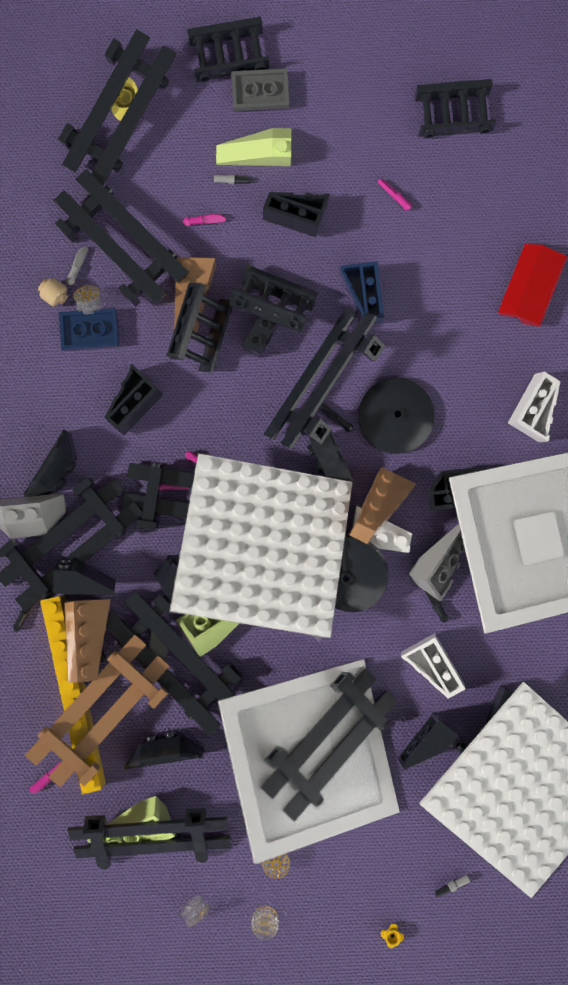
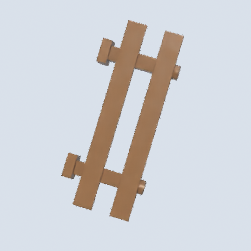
(75, 759)

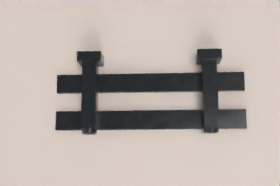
(128, 62)
(81, 218)
(351, 342)
(95, 503)
(151, 503)
(151, 618)
(289, 767)
(194, 822)

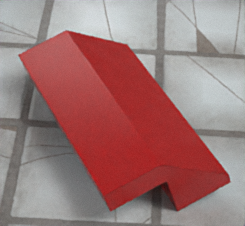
(532, 284)

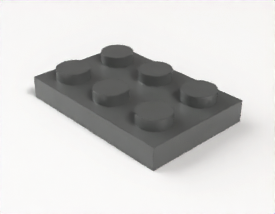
(260, 89)

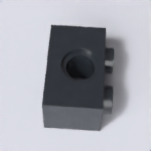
(260, 336)

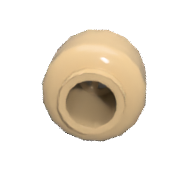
(53, 291)

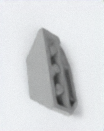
(31, 515)

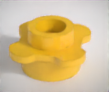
(392, 941)

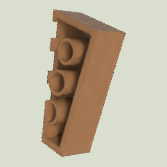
(200, 271)
(382, 500)
(85, 637)

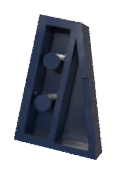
(364, 288)

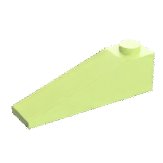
(258, 149)
(204, 632)
(144, 811)

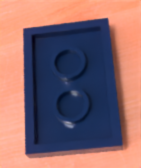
(89, 331)

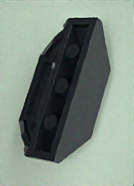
(54, 468)
(440, 492)
(163, 750)

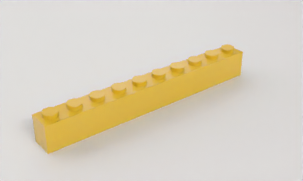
(54, 618)

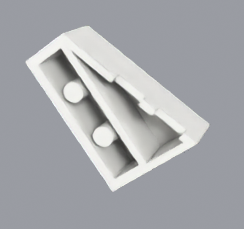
(536, 407)
(389, 536)
(434, 664)

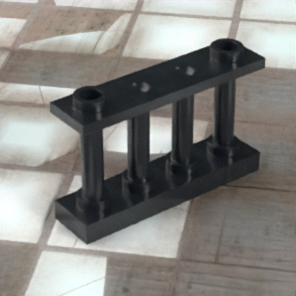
(225, 31)
(459, 90)
(279, 288)
(185, 323)

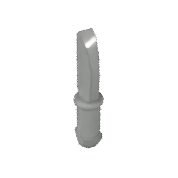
(78, 261)

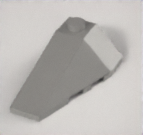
(436, 566)

